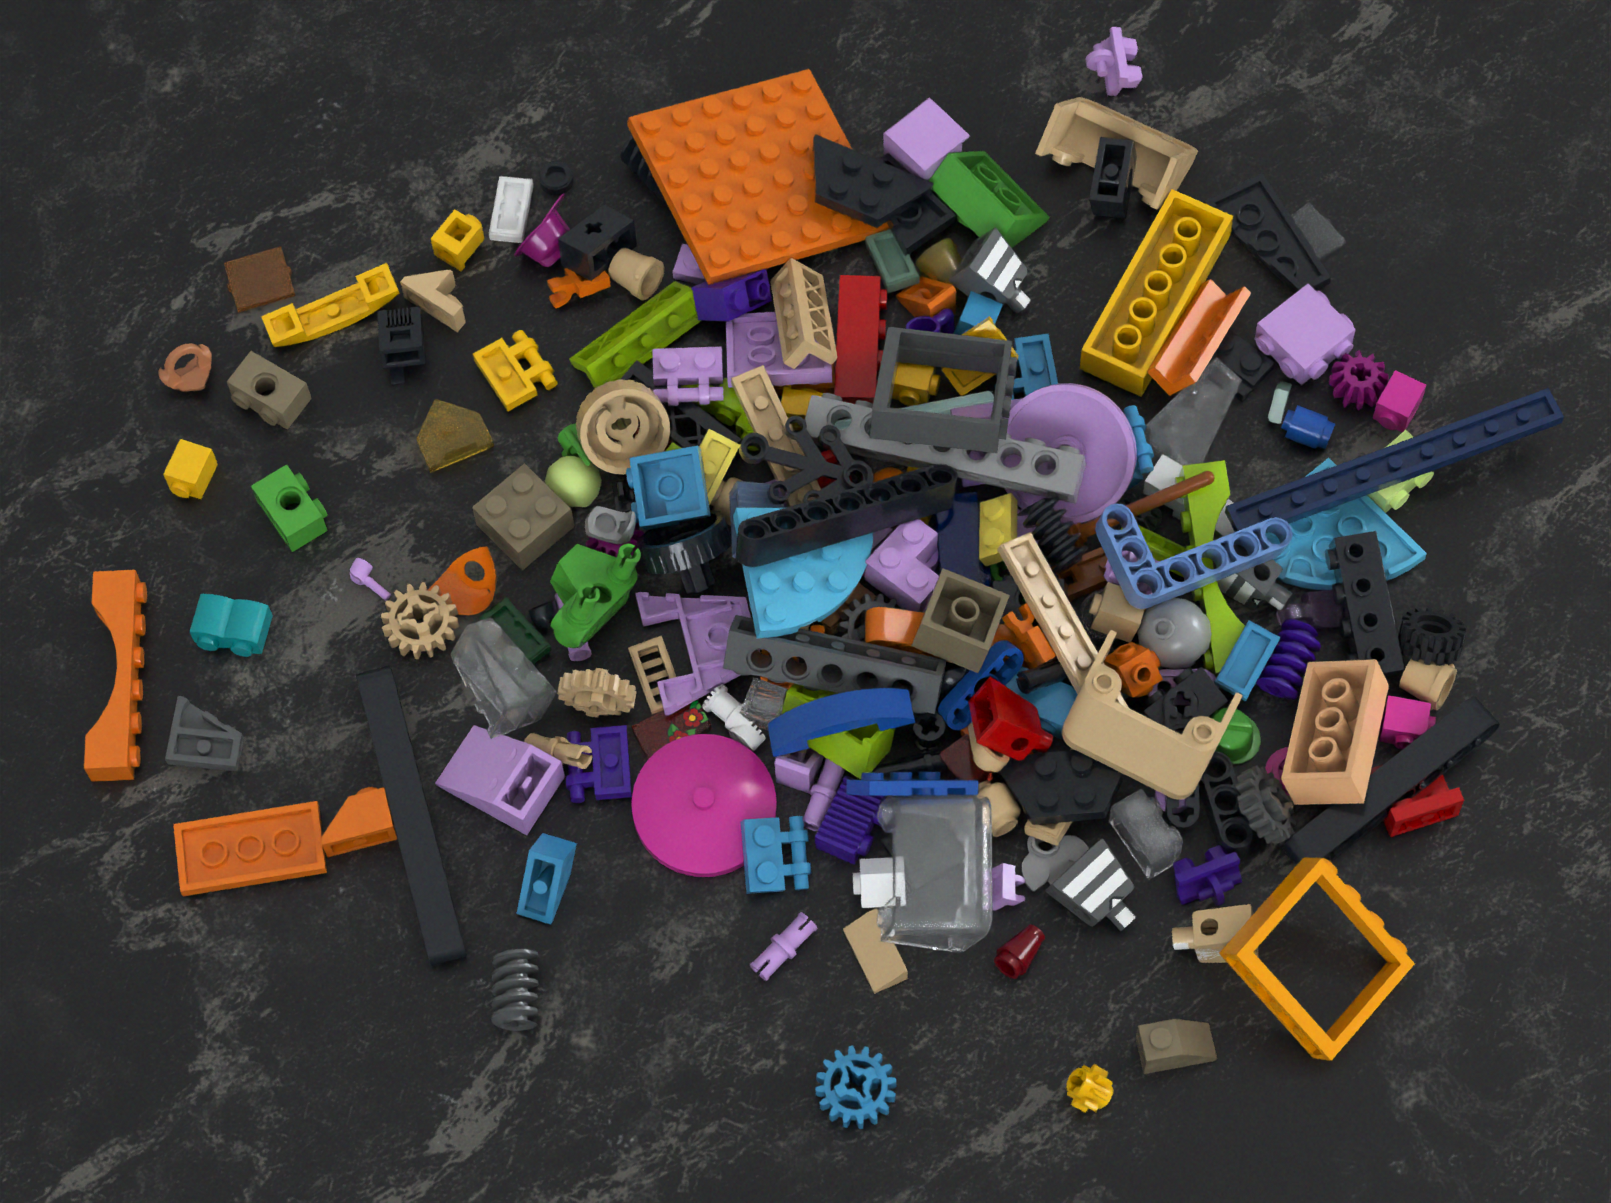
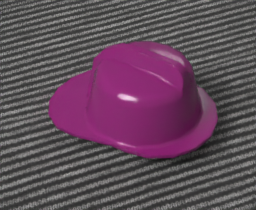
(543, 241)

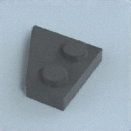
(202, 740)

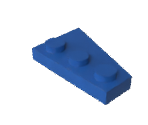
(903, 785)

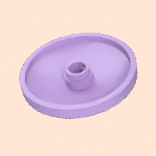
(1086, 421)

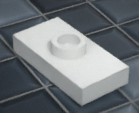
(511, 209)

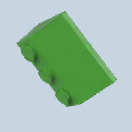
(986, 196)

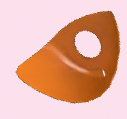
(469, 595)

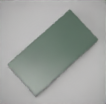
(893, 267)

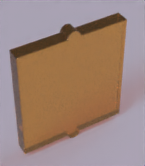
(259, 279)

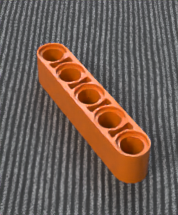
(898, 629)

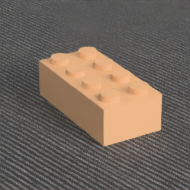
(1335, 732)

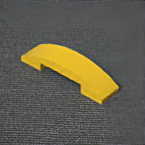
(334, 311)

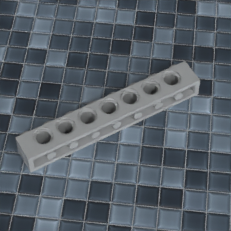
(1062, 482)

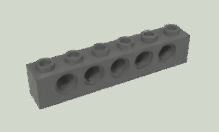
(849, 655)

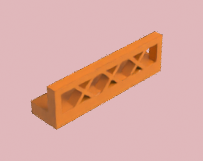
(1196, 336)

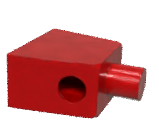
(1007, 721)

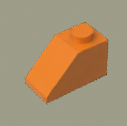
(360, 823)

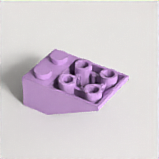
(502, 777)

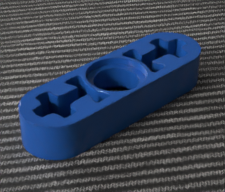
(965, 687)

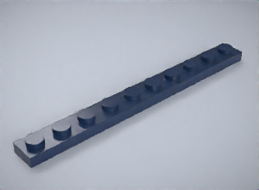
(1399, 462)

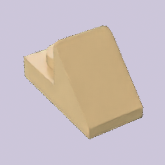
(433, 295)

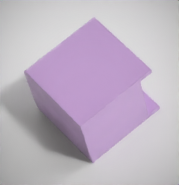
(924, 139)

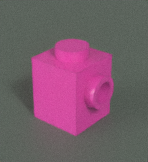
(1399, 402)
(1404, 721)

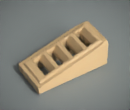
(646, 648)

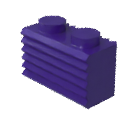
(848, 825)

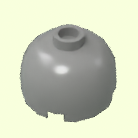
(1175, 632)

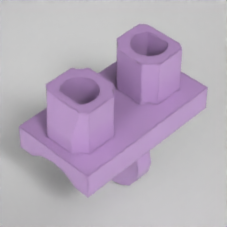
(1110, 62)

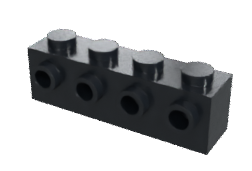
(1364, 601)

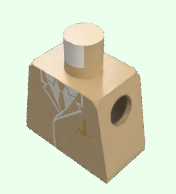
(1212, 931)

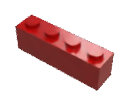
(859, 336)

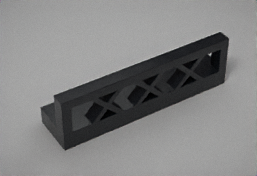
(683, 412)

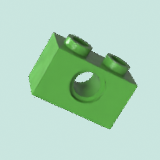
(296, 525)

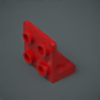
(1426, 808)

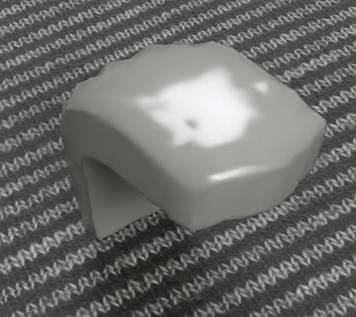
(610, 525)

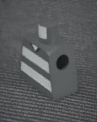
(992, 271)
(1255, 584)
(1095, 888)

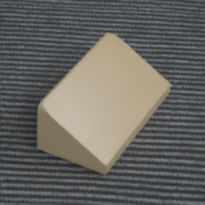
(877, 959)

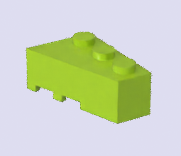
(854, 749)

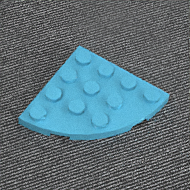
(1305, 558)
(802, 586)

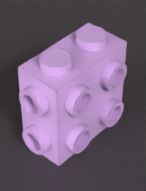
(1305, 335)

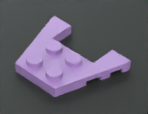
(705, 632)

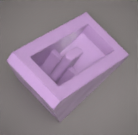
(798, 769)

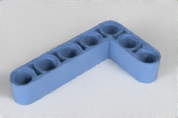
(1187, 563)

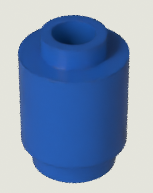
(1307, 427)

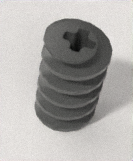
(512, 989)

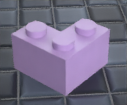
(899, 565)

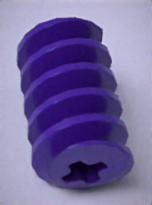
(1289, 660)

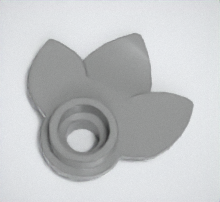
(1048, 865)

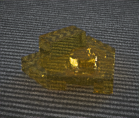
(451, 435)

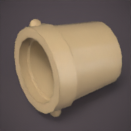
(636, 272)
(1428, 682)

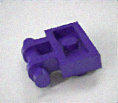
(610, 765)

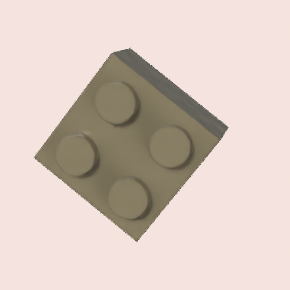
(523, 516)
(960, 620)

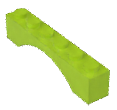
(1199, 520)

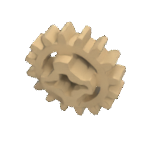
(436, 615)
(596, 692)

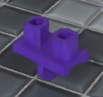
(1208, 879)

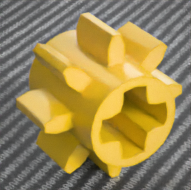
(1089, 1088)

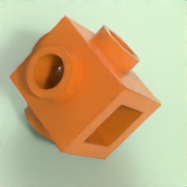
(1136, 668)

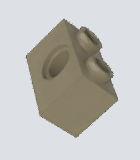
(258, 375)

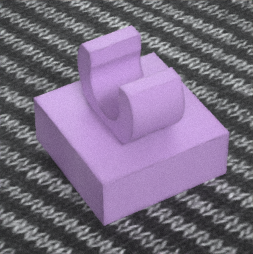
(1004, 886)

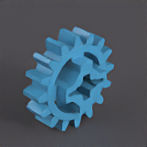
(843, 1095)

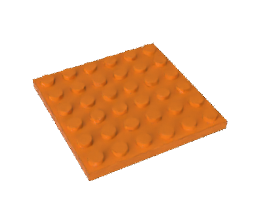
(744, 175)

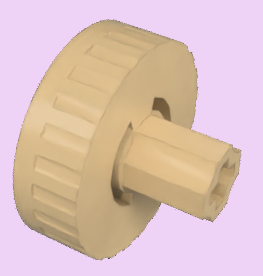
(621, 400)

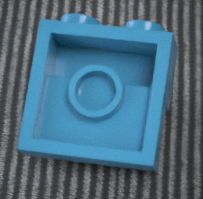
(668, 487)

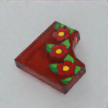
(661, 729)

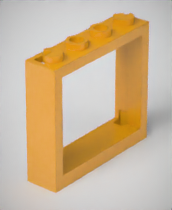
(1241, 957)

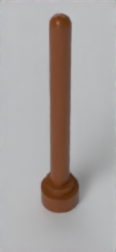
(1147, 503)

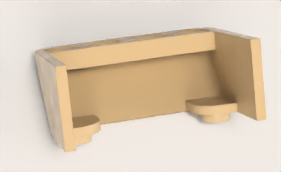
(1075, 136)
(1136, 743)

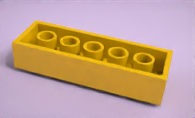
(1155, 291)

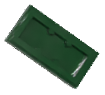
(518, 630)

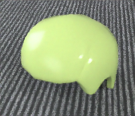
(574, 481)

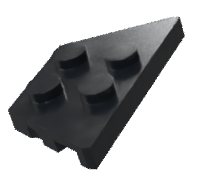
(862, 184)
(1061, 786)

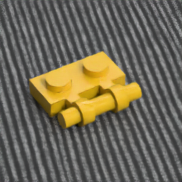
(507, 376)

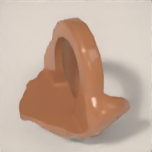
(193, 375)

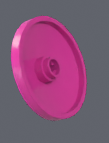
(693, 803)

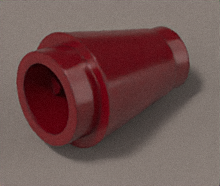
(1018, 953)

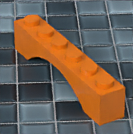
(112, 740)

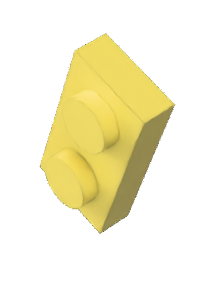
(716, 457)
(996, 526)

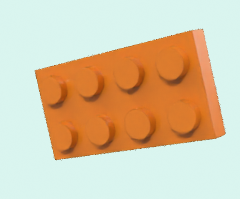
(249, 848)

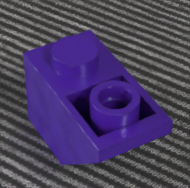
(731, 297)

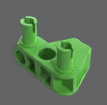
(592, 591)

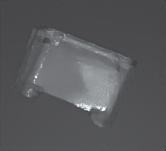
(938, 871)

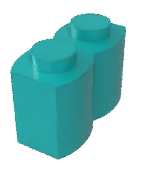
(231, 624)

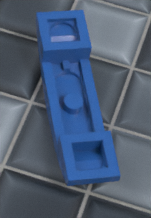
(837, 714)

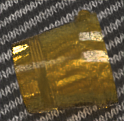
(940, 261)

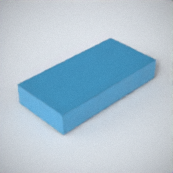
(1247, 660)

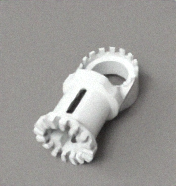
(729, 711)

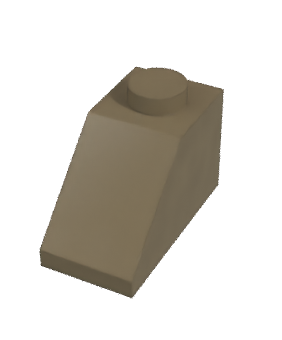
(1174, 1044)

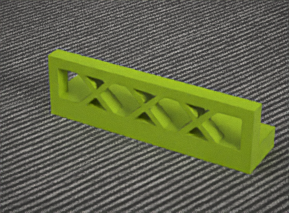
(634, 337)

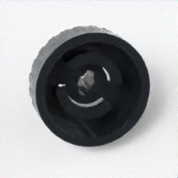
(686, 549)

